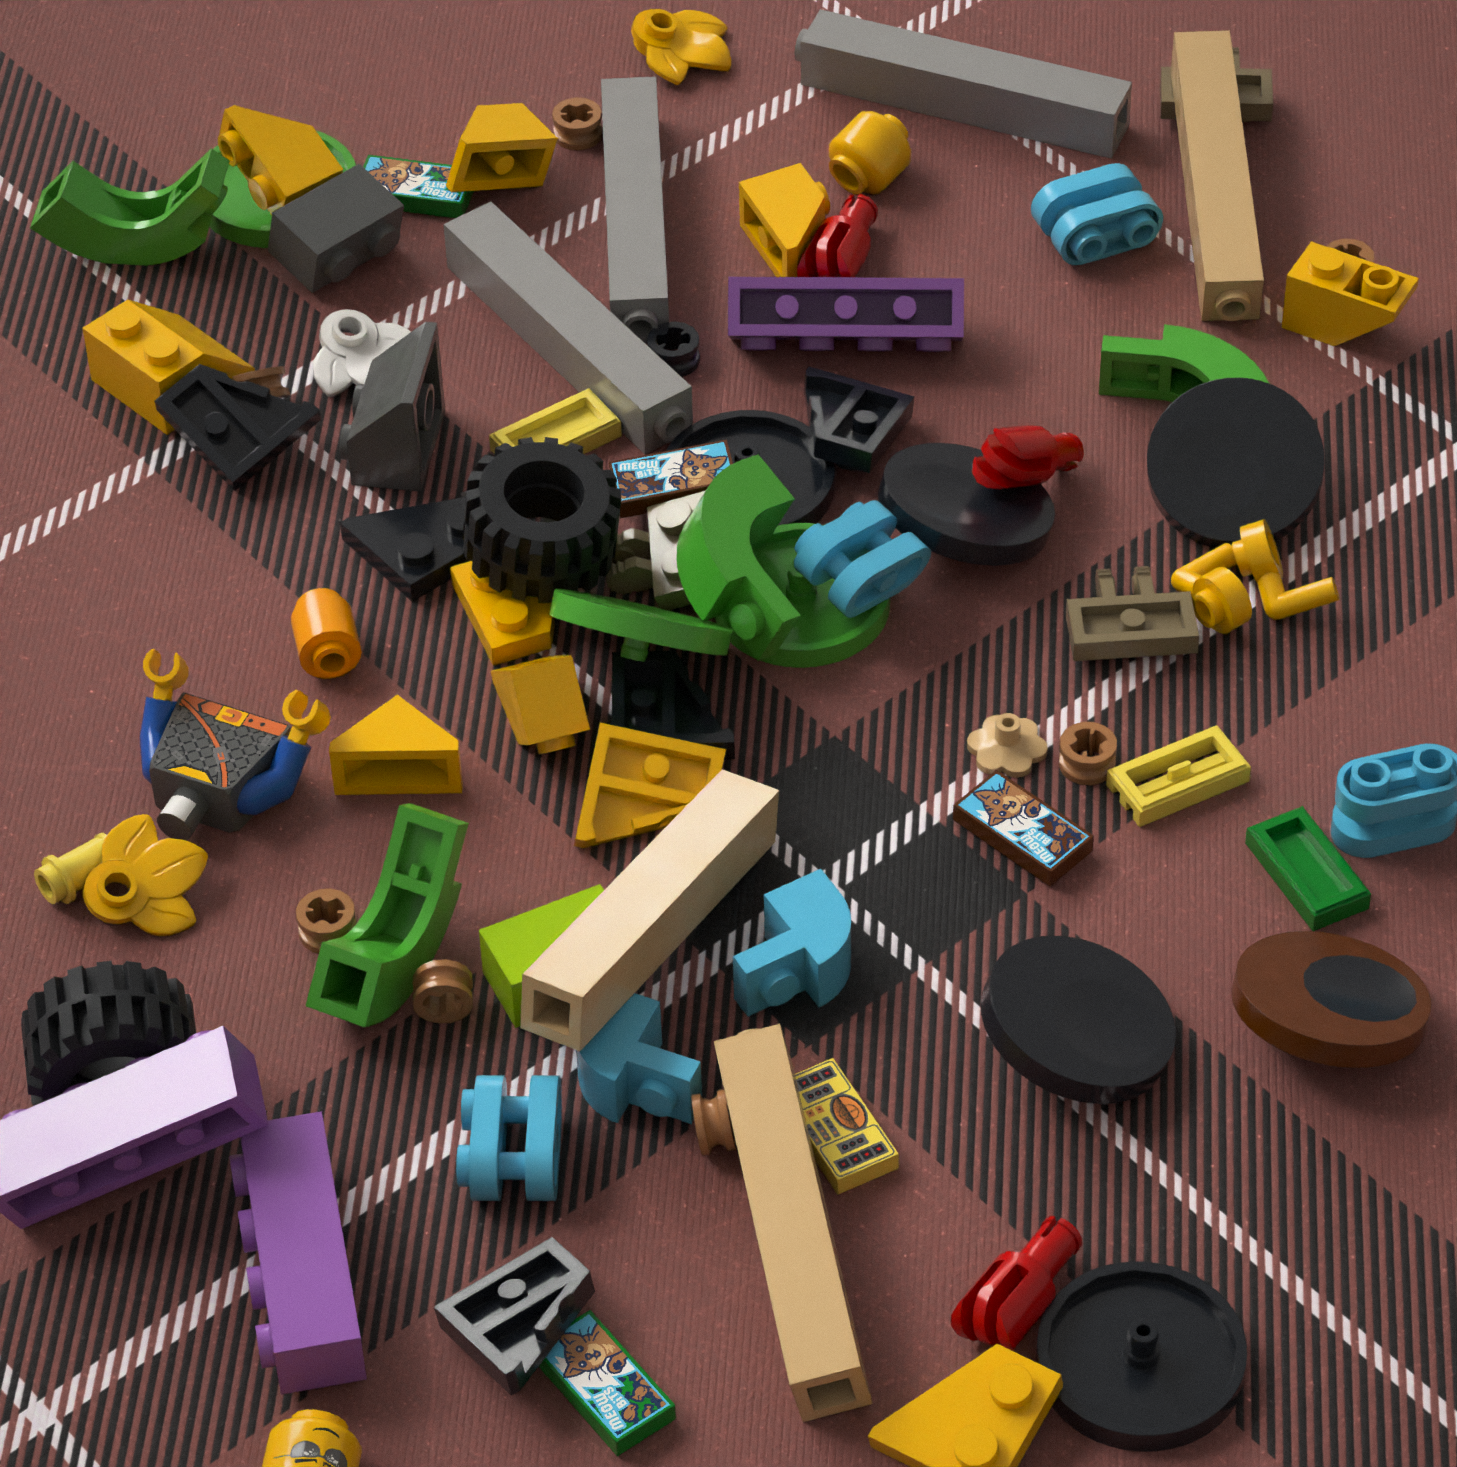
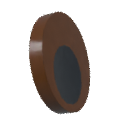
(1331, 999)

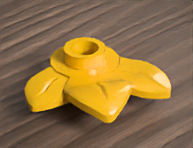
(680, 42)
(154, 874)

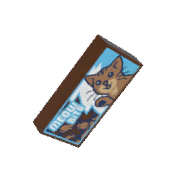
(668, 475)
(1023, 828)

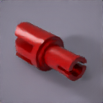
(840, 241)
(1025, 456)
(1016, 1287)

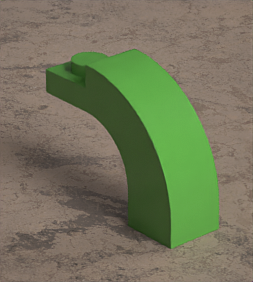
(131, 226)
(1169, 365)
(718, 560)
(373, 965)

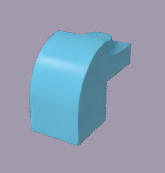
(804, 949)
(628, 1066)

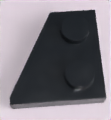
(853, 419)
(233, 422)
(411, 544)
(664, 701)
(518, 1312)

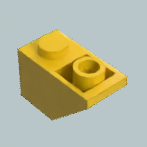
(275, 156)
(1341, 295)

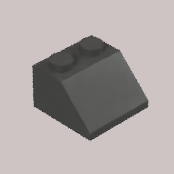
(397, 414)

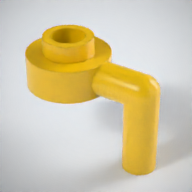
(1258, 556)
(1215, 591)

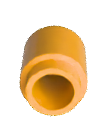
(325, 634)

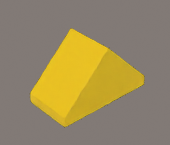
(395, 754)

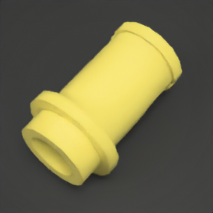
(64, 876)

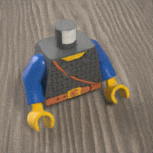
(218, 760)

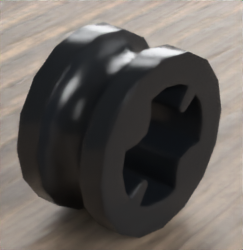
(676, 336)

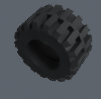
(550, 484)
(100, 1023)

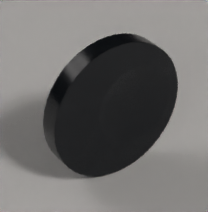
(782, 445)
(1234, 458)
(956, 517)
(1078, 1019)
(1143, 1355)

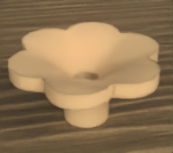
(1007, 745)

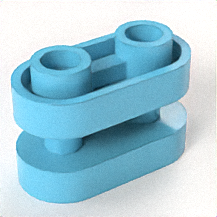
(1096, 214)
(860, 557)
(1395, 801)
(486, 1114)

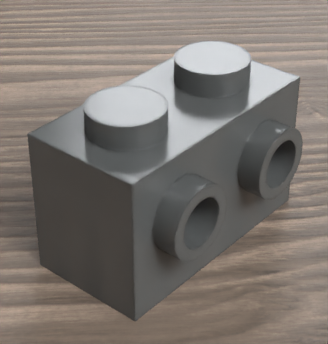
(335, 228)

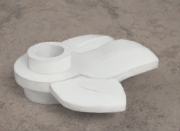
(346, 357)

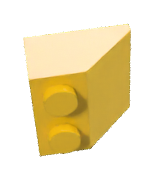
(145, 351)

